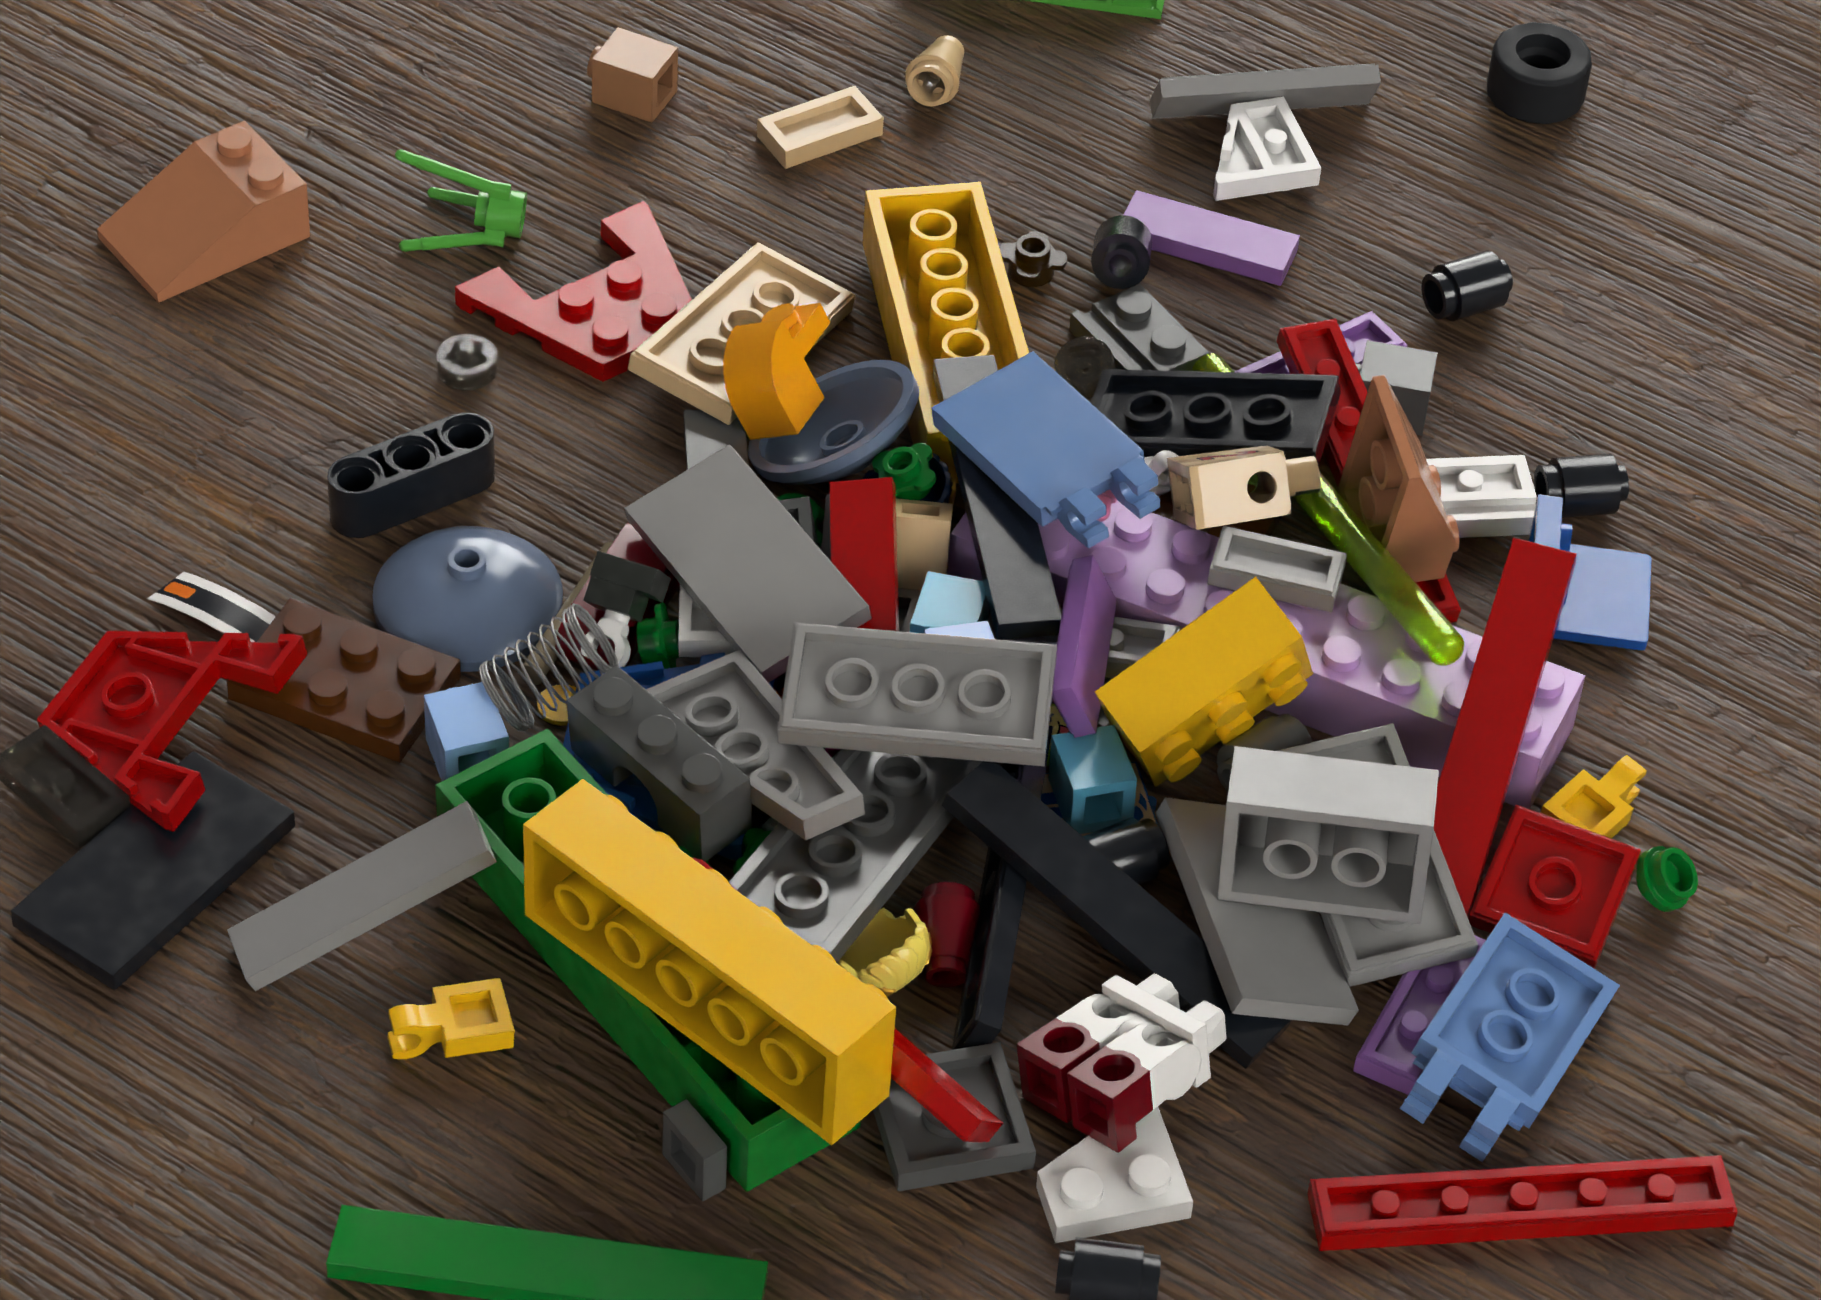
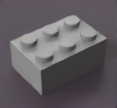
(1327, 834)

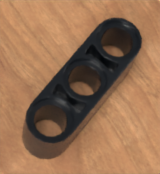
(411, 475)

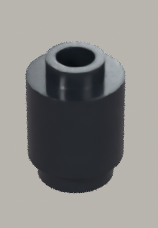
(1121, 252)
(1467, 286)
(1586, 482)
(1134, 847)
(1107, 1271)

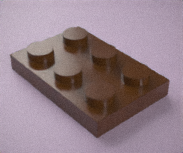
(353, 681)

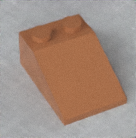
(209, 213)
(1397, 489)

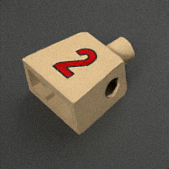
(1213, 490)

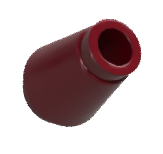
(952, 921)

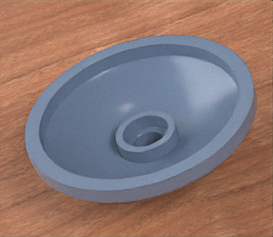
(857, 420)
(468, 593)

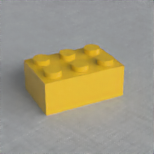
(1206, 683)

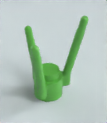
(496, 206)

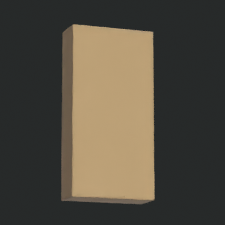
(820, 127)

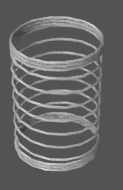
(512, 687)

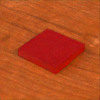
(1556, 882)

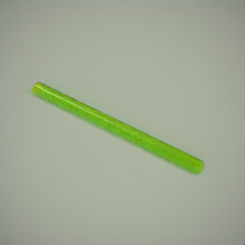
(1373, 562)

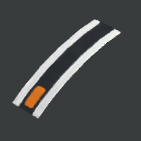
(214, 605)

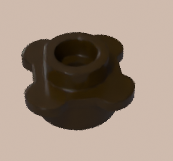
(1032, 259)

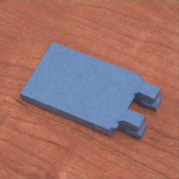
(1048, 447)
(1508, 1032)

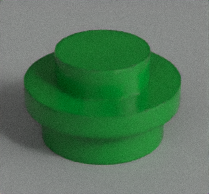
(1666, 877)

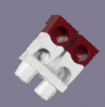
(1119, 1057)

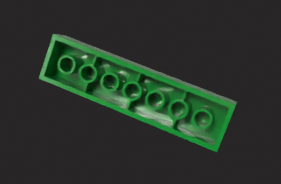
(505, 795)

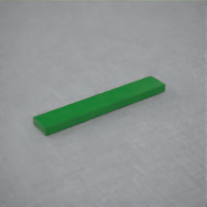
(526, 1263)

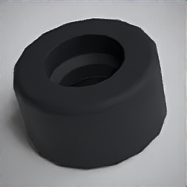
(1539, 73)

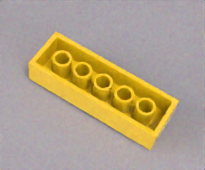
(939, 287)
(709, 960)

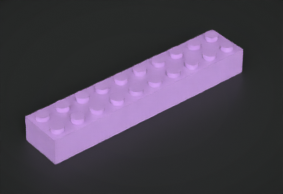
(1359, 653)

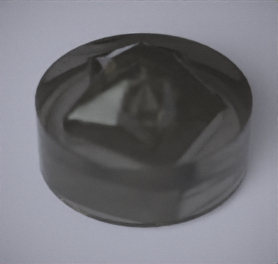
(467, 362)
(1082, 363)

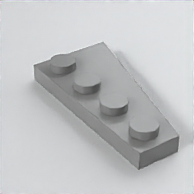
(740, 718)

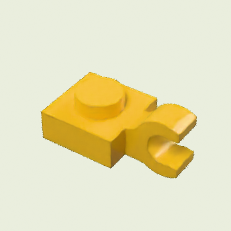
(1599, 804)
(461, 1017)

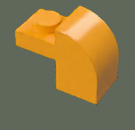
(768, 372)

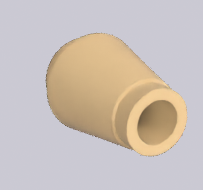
(936, 72)

